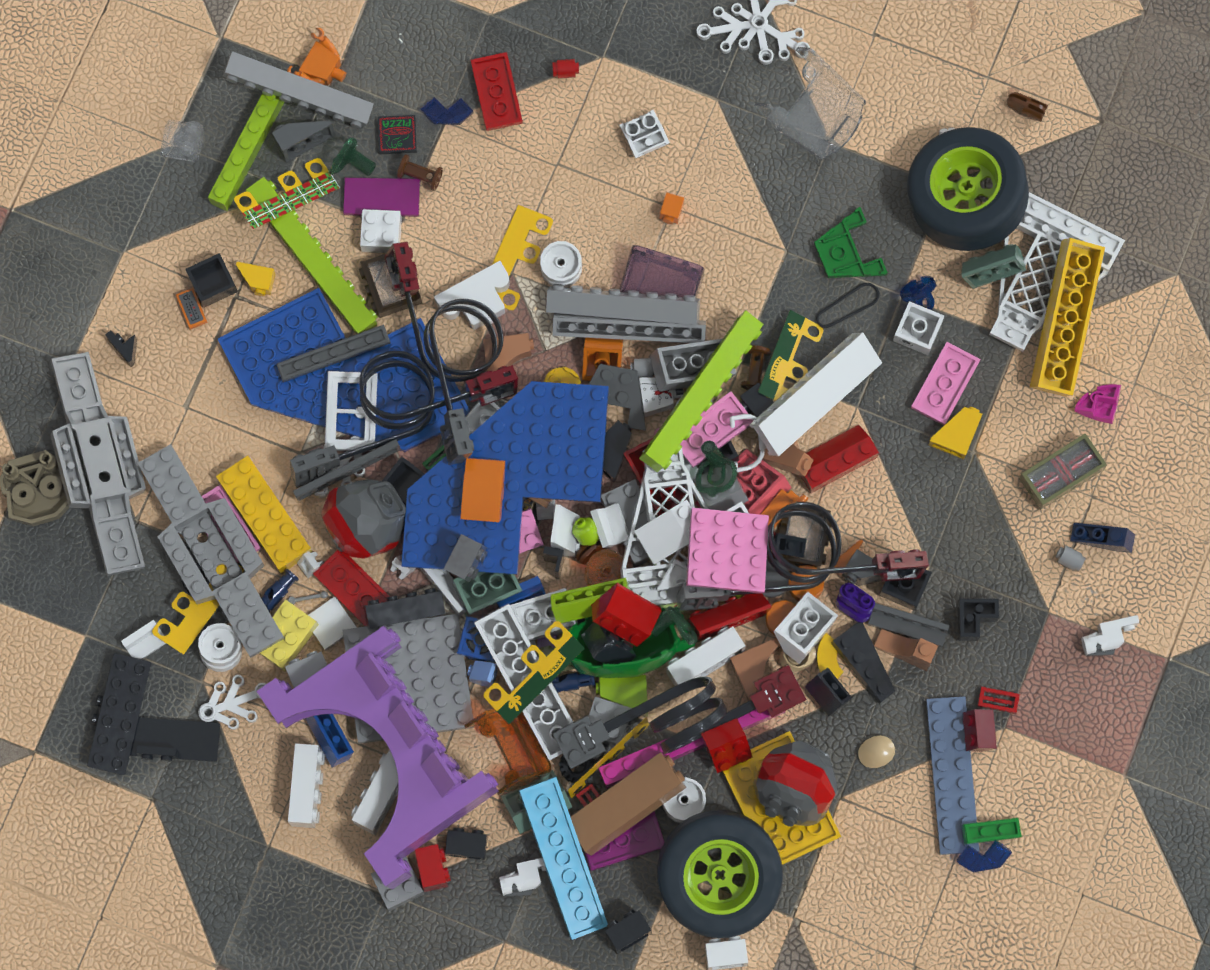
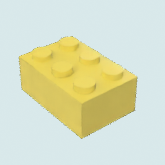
(296, 629)

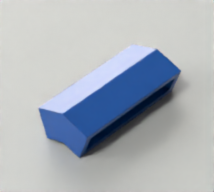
(530, 589)

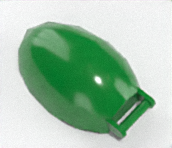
(649, 654)

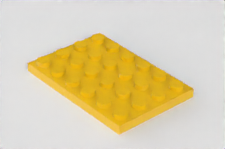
(789, 841)

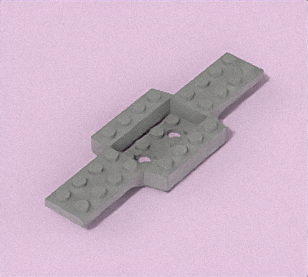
(114, 455)
(190, 518)

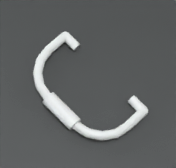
(762, 447)

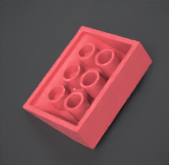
(759, 483)

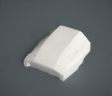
(644, 134)

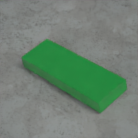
(991, 831)

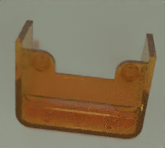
(518, 746)

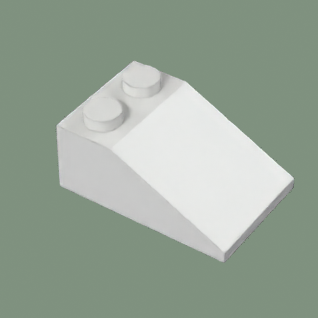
(666, 532)
(562, 533)
(537, 616)

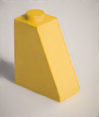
(957, 433)

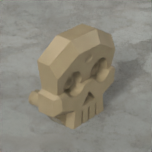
(40, 503)

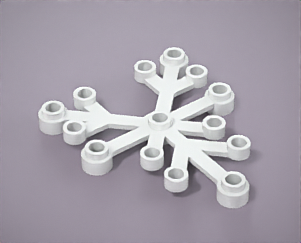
(736, 26)

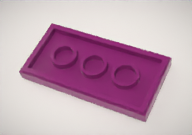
(381, 194)
(634, 842)

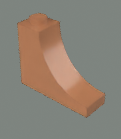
(514, 348)
(790, 460)
(913, 651)
(751, 664)

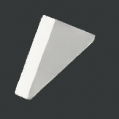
(675, 576)

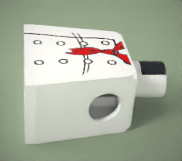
(656, 401)

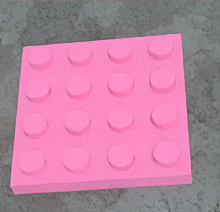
(727, 550)

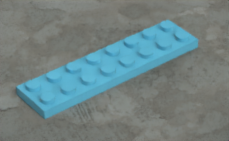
(563, 858)

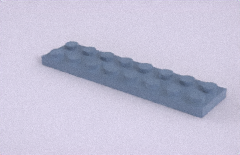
(951, 773)

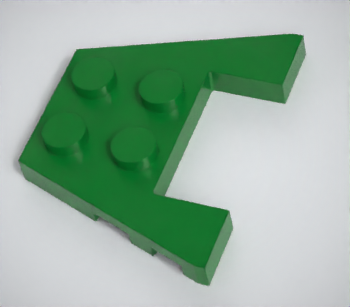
(840, 254)

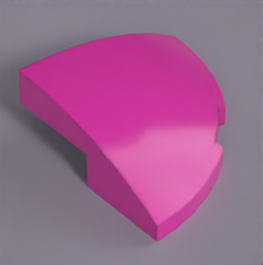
(1100, 404)

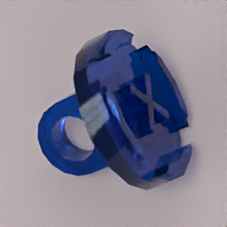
(919, 290)

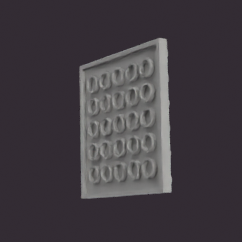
(428, 669)

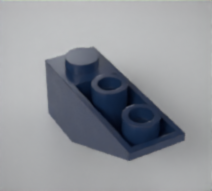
(1103, 537)

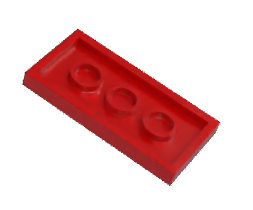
(496, 91)
(349, 583)

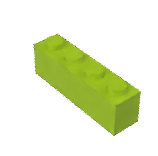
(577, 603)

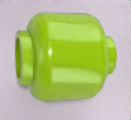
(585, 531)

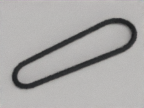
(853, 313)

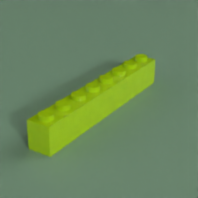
(245, 151)

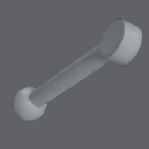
(323, 594)

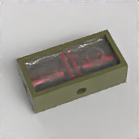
(1062, 471)

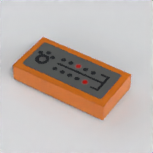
(191, 308)

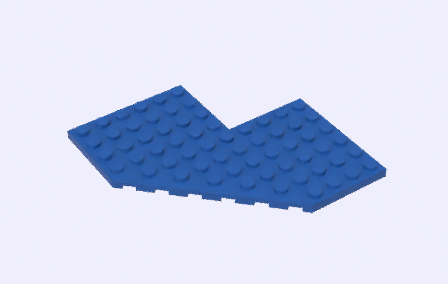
(309, 325)
(550, 451)

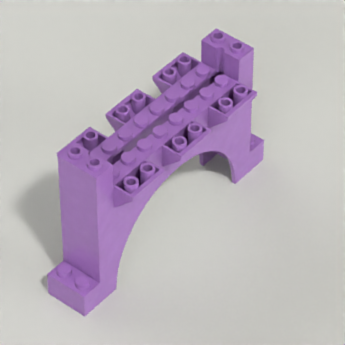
(429, 783)

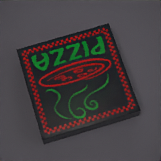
(397, 134)

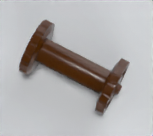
(419, 172)
(755, 367)

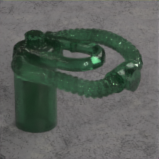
(353, 157)
(715, 460)
(673, 615)

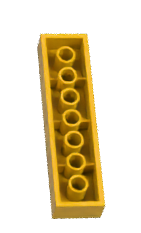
(1067, 317)

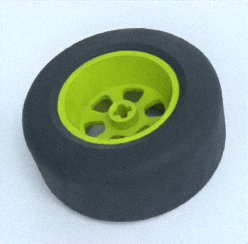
(958, 152)
(707, 913)

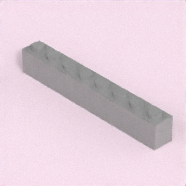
(298, 90)
(623, 305)
(626, 329)

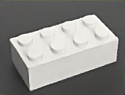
(707, 657)
(305, 786)
(378, 797)

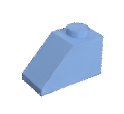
(482, 673)

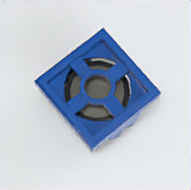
(475, 646)

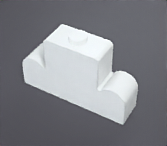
(479, 287)

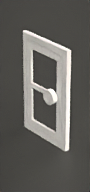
(331, 410)

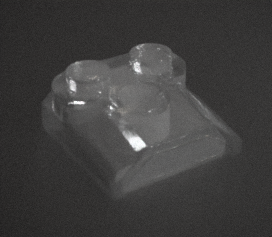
(182, 140)

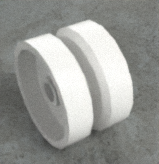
(561, 253)
(209, 646)
(696, 802)

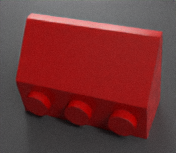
(625, 614)

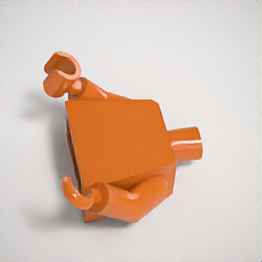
(321, 62)

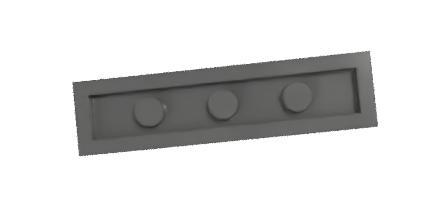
(908, 624)

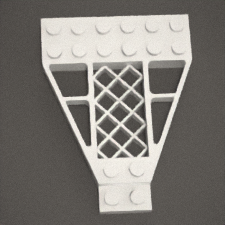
(1050, 225)
(646, 579)

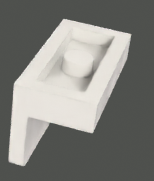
(610, 525)
(143, 642)

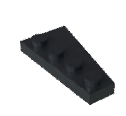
(864, 660)

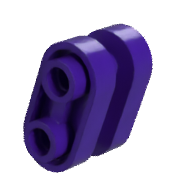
(855, 602)

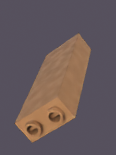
(627, 803)

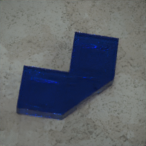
(440, 115)
(992, 859)

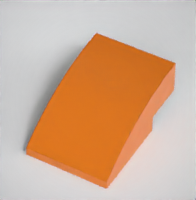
(483, 490)

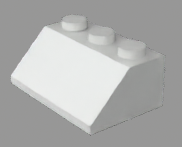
(804, 627)

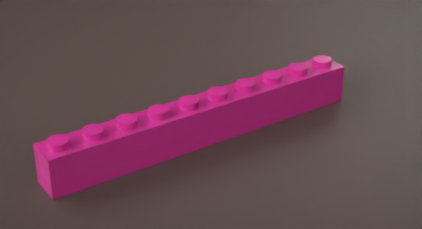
(621, 768)

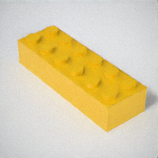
(264, 514)

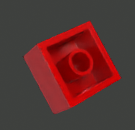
(727, 745)
(431, 867)

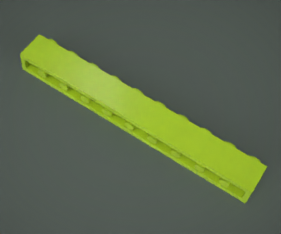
(317, 263)
(701, 391)

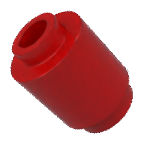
(565, 68)

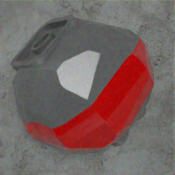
(364, 517)
(796, 784)

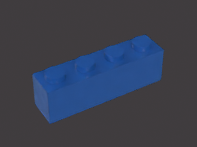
(330, 738)

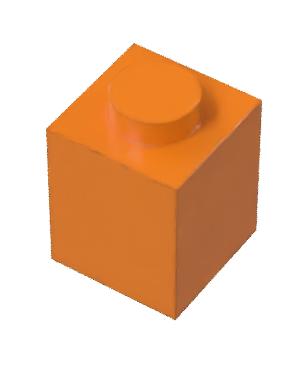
(671, 208)

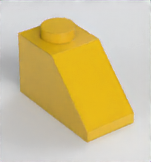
(258, 278)

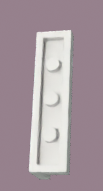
(444, 582)

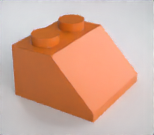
(598, 352)

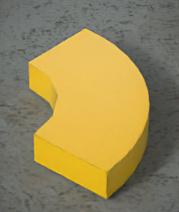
(828, 656)

